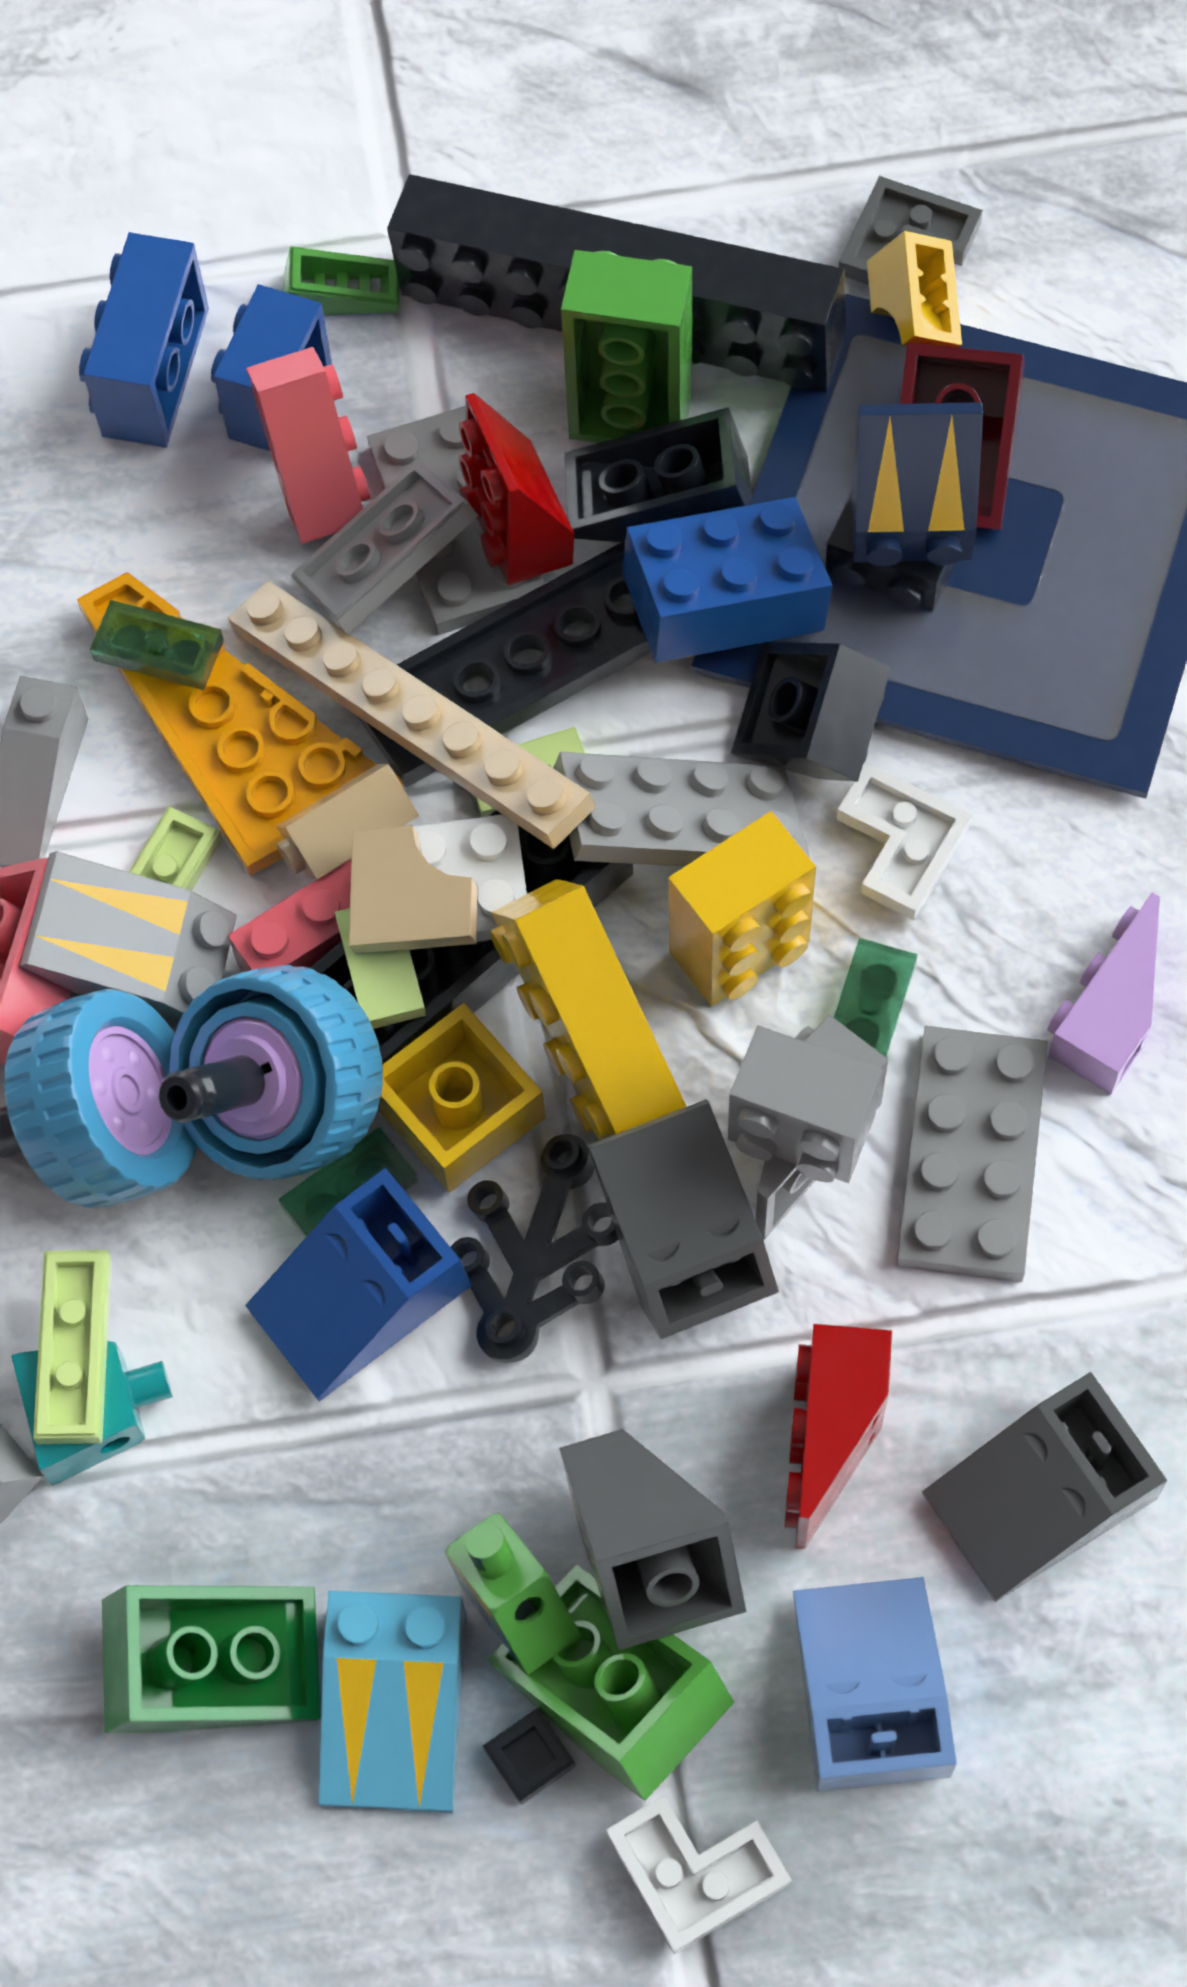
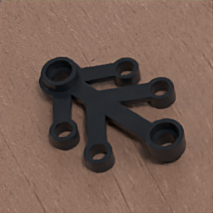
(536, 1255)

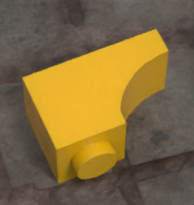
(917, 288)

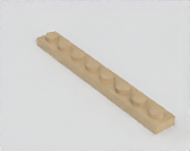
(413, 715)

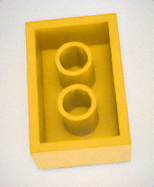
(741, 909)

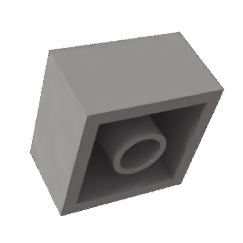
(802, 1105)

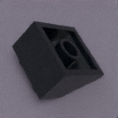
(811, 709)

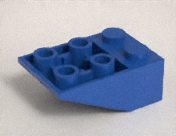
(357, 1285)

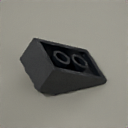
(656, 476)

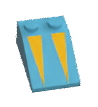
(391, 1701)

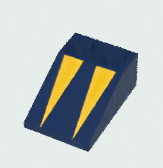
(916, 482)

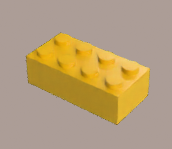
(586, 1009)

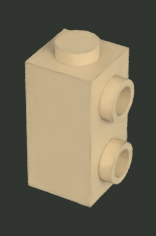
(323, 832)

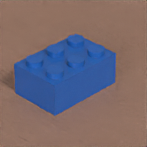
(145, 339)
(726, 579)

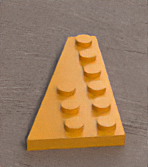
(239, 740)

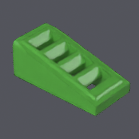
(321, 265)

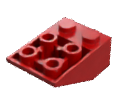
(512, 495)
(846, 1396)

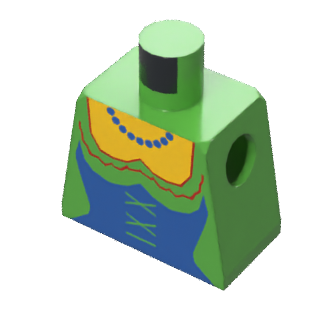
(501, 1574)

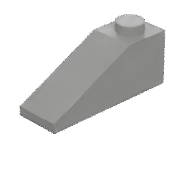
(36, 764)

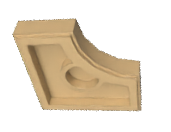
(402, 898)

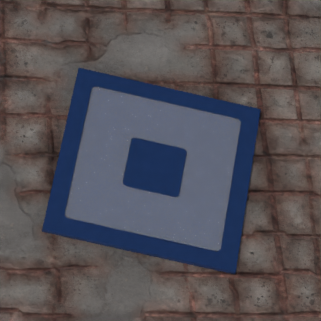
(1068, 618)

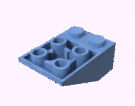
(873, 1684)

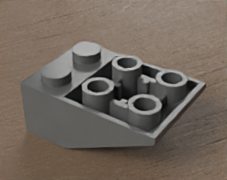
(683, 1219)
(1045, 1487)

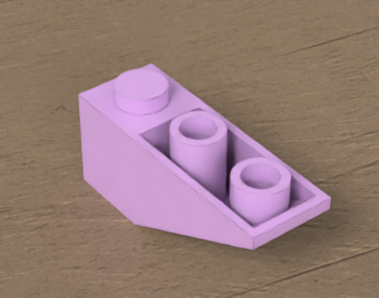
(1114, 1013)

